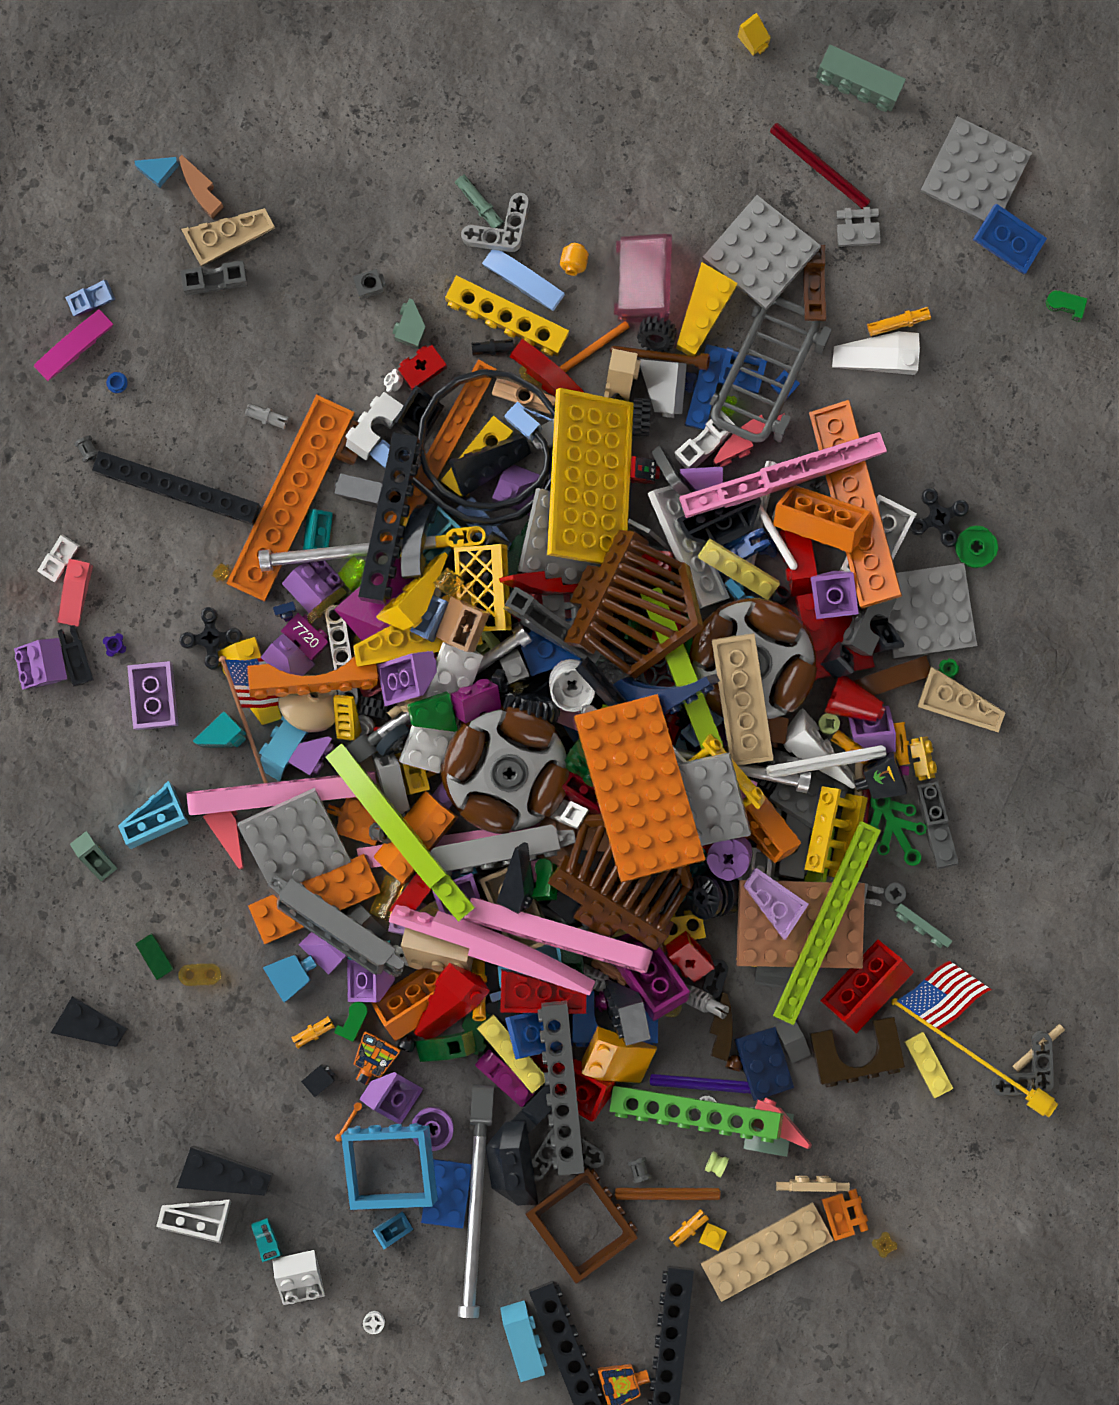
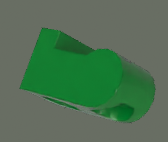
(1067, 303)
(544, 892)
(357, 1015)

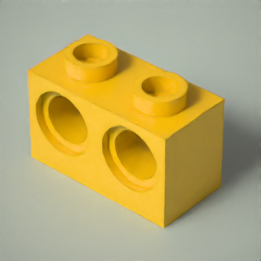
(414, 778)
(681, 925)

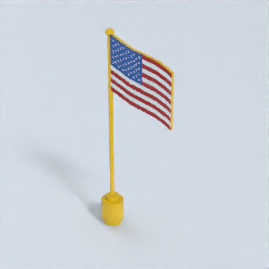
(943, 999)

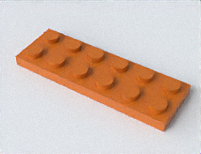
(339, 888)

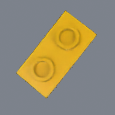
(925, 765)

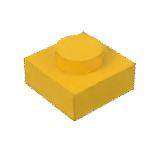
(712, 1236)

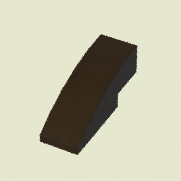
(723, 1029)

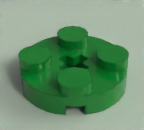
(984, 538)

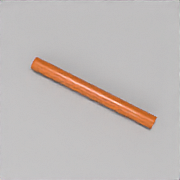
(594, 346)

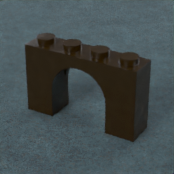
(886, 1058)

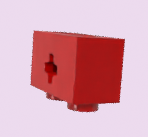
(433, 367)
(689, 956)

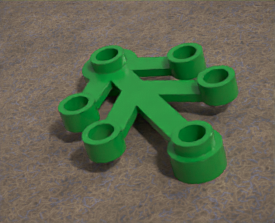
(893, 826)

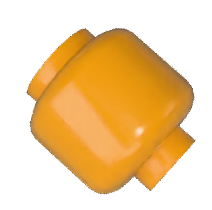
(574, 259)

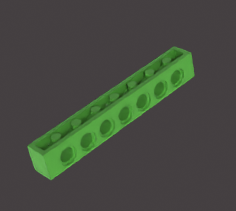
(622, 1095)

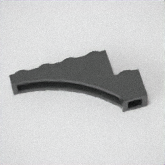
(543, 622)

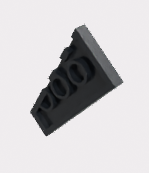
(480, 467)

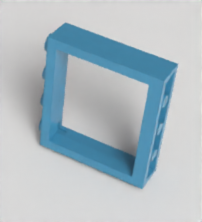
(400, 1200)

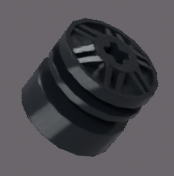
(712, 896)

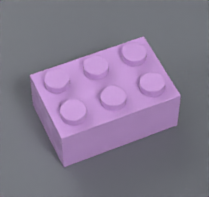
(152, 695)

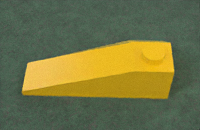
(414, 601)
(248, 650)

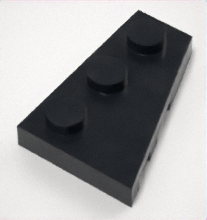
(88, 1024)

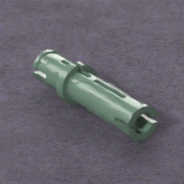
(484, 208)

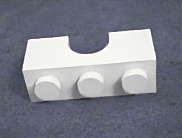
(362, 438)
(695, 451)

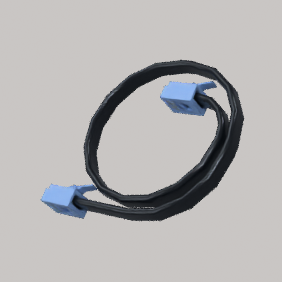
(516, 417)

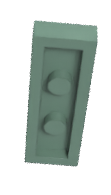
(922, 926)

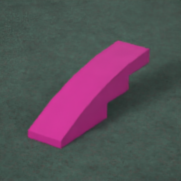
(73, 344)

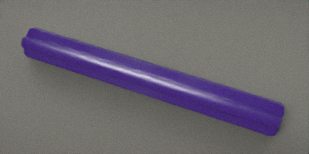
(699, 1083)

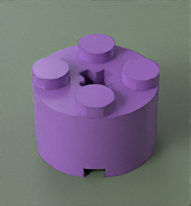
(734, 867)
(439, 1118)

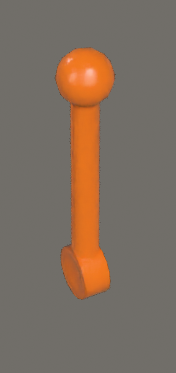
(357, 1107)

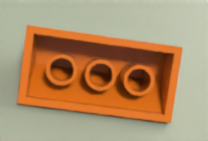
(821, 518)
(430, 822)
(406, 1001)

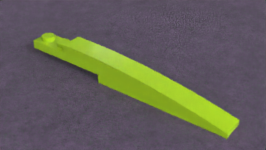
(684, 674)
(400, 832)

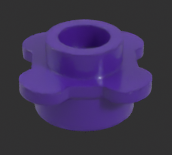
(120, 648)

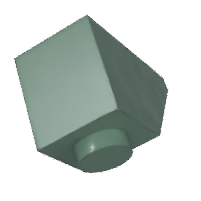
(93, 856)

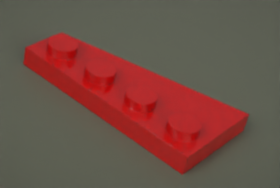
(526, 993)

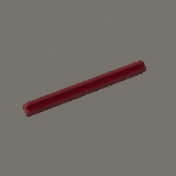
(819, 165)

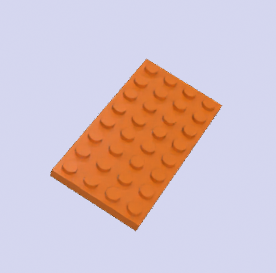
(639, 788)

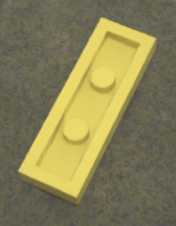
(928, 1065)

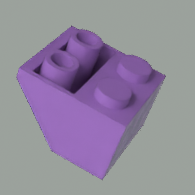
(312, 583)
(40, 663)
(310, 755)

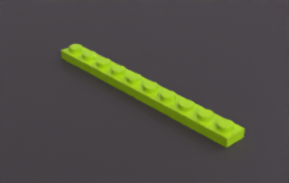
(826, 923)

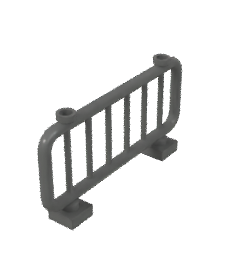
(772, 423)

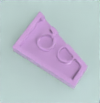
(775, 901)

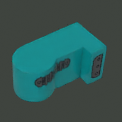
(266, 1240)

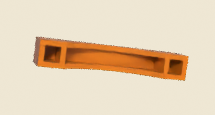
(268, 681)

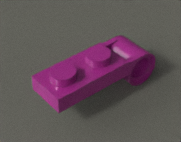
(503, 1077)

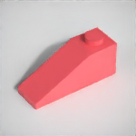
(74, 592)
(227, 831)
(789, 1129)

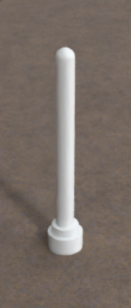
(777, 538)

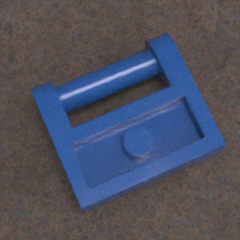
(743, 379)

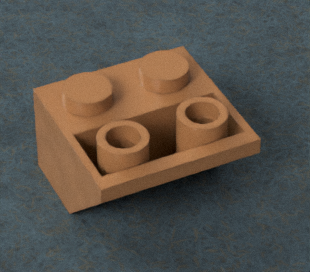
(462, 625)

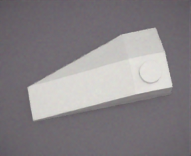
(884, 353)
(807, 743)

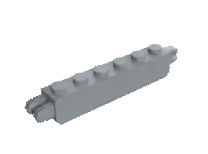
(500, 848)

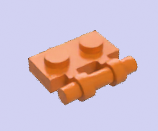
(838, 1215)

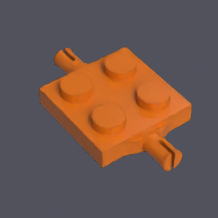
(353, 820)

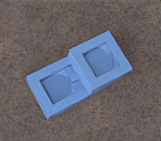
(90, 298)

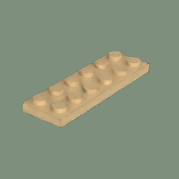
(742, 699)
(766, 1251)

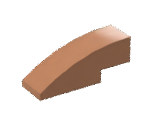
(201, 188)

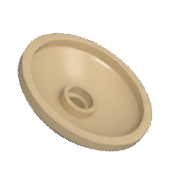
(308, 712)

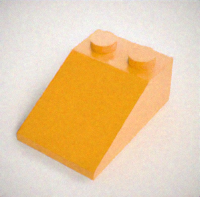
(612, 1060)

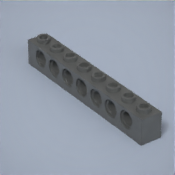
(564, 1163)

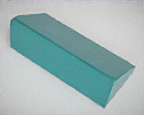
(317, 529)

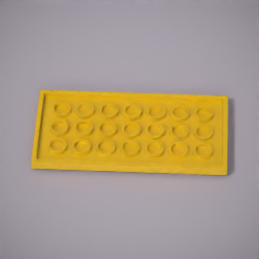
(589, 474)

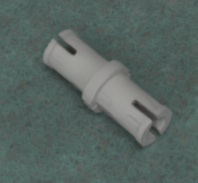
(266, 416)

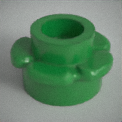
(954, 668)

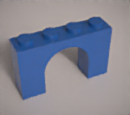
(585, 1025)

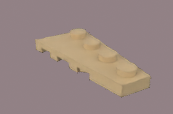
(223, 236)
(954, 700)

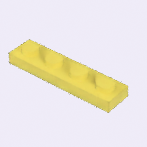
(738, 569)
(500, 1040)

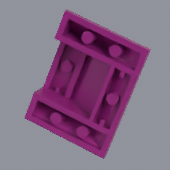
(362, 615)

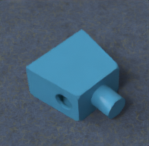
(290, 975)

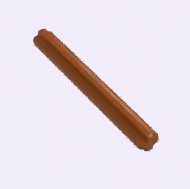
(667, 1193)

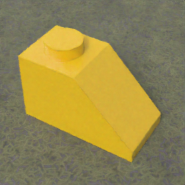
(754, 35)

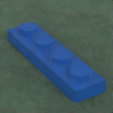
(705, 389)

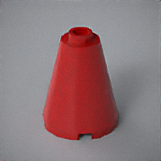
(853, 701)

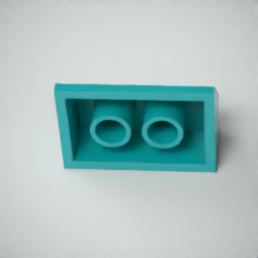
(221, 733)

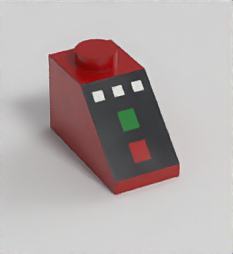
(643, 470)

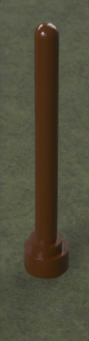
(701, 361)

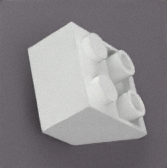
(298, 1277)

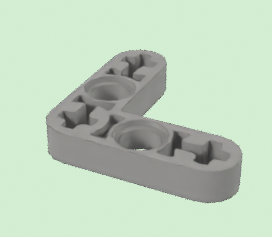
(503, 235)

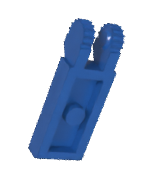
(744, 547)

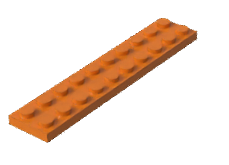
(291, 495)
(871, 558)

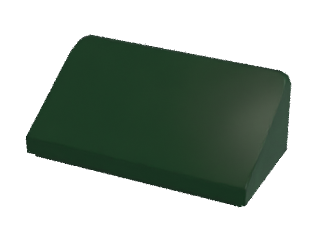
(155, 956)

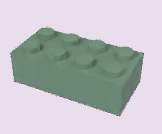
(860, 78)

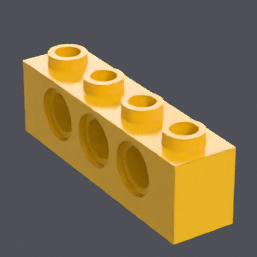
(492, 429)

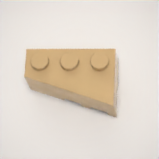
(621, 372)
(432, 952)

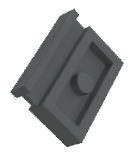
(773, 976)

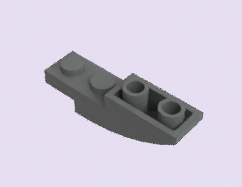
(937, 825)

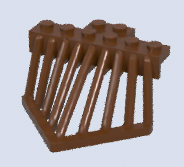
(605, 587)
(609, 906)

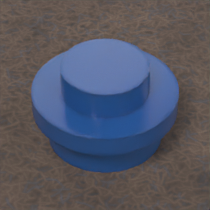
(117, 382)

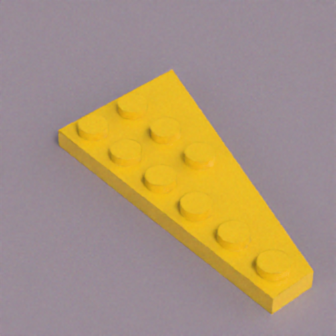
(395, 642)

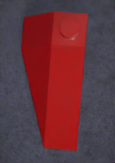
(453, 998)
(590, 1092)

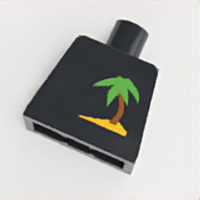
(883, 778)

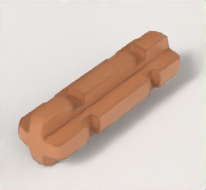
(609, 970)

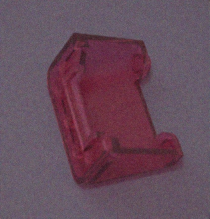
(644, 277)

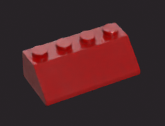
(868, 988)

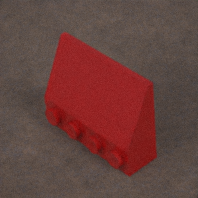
(826, 634)

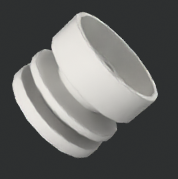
(569, 696)

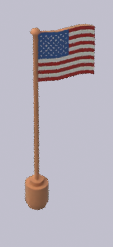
(237, 677)

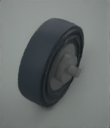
(393, 740)

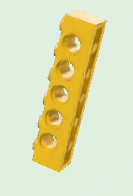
(462, 287)

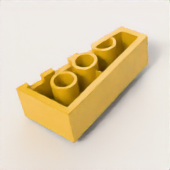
(706, 304)

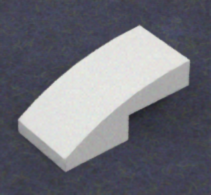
(58, 558)
(570, 814)

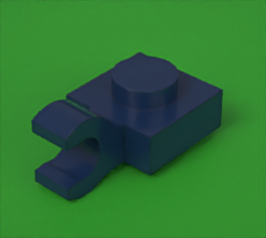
(285, 611)

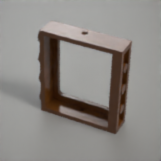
(628, 1236)

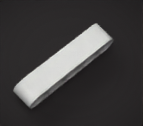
(342, 646)

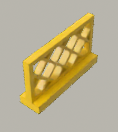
(500, 591)

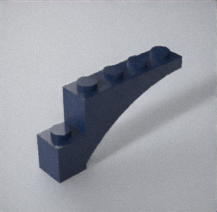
(670, 697)

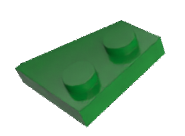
(433, 713)

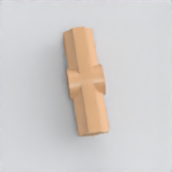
(510, 391)

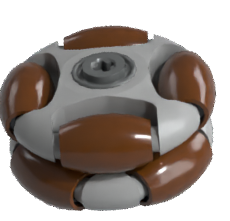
(773, 624)
(505, 770)

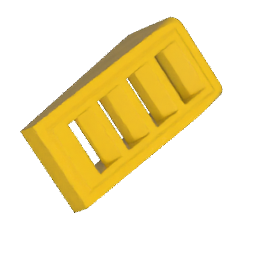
(346, 730)

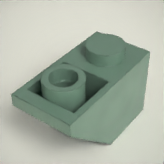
(411, 327)

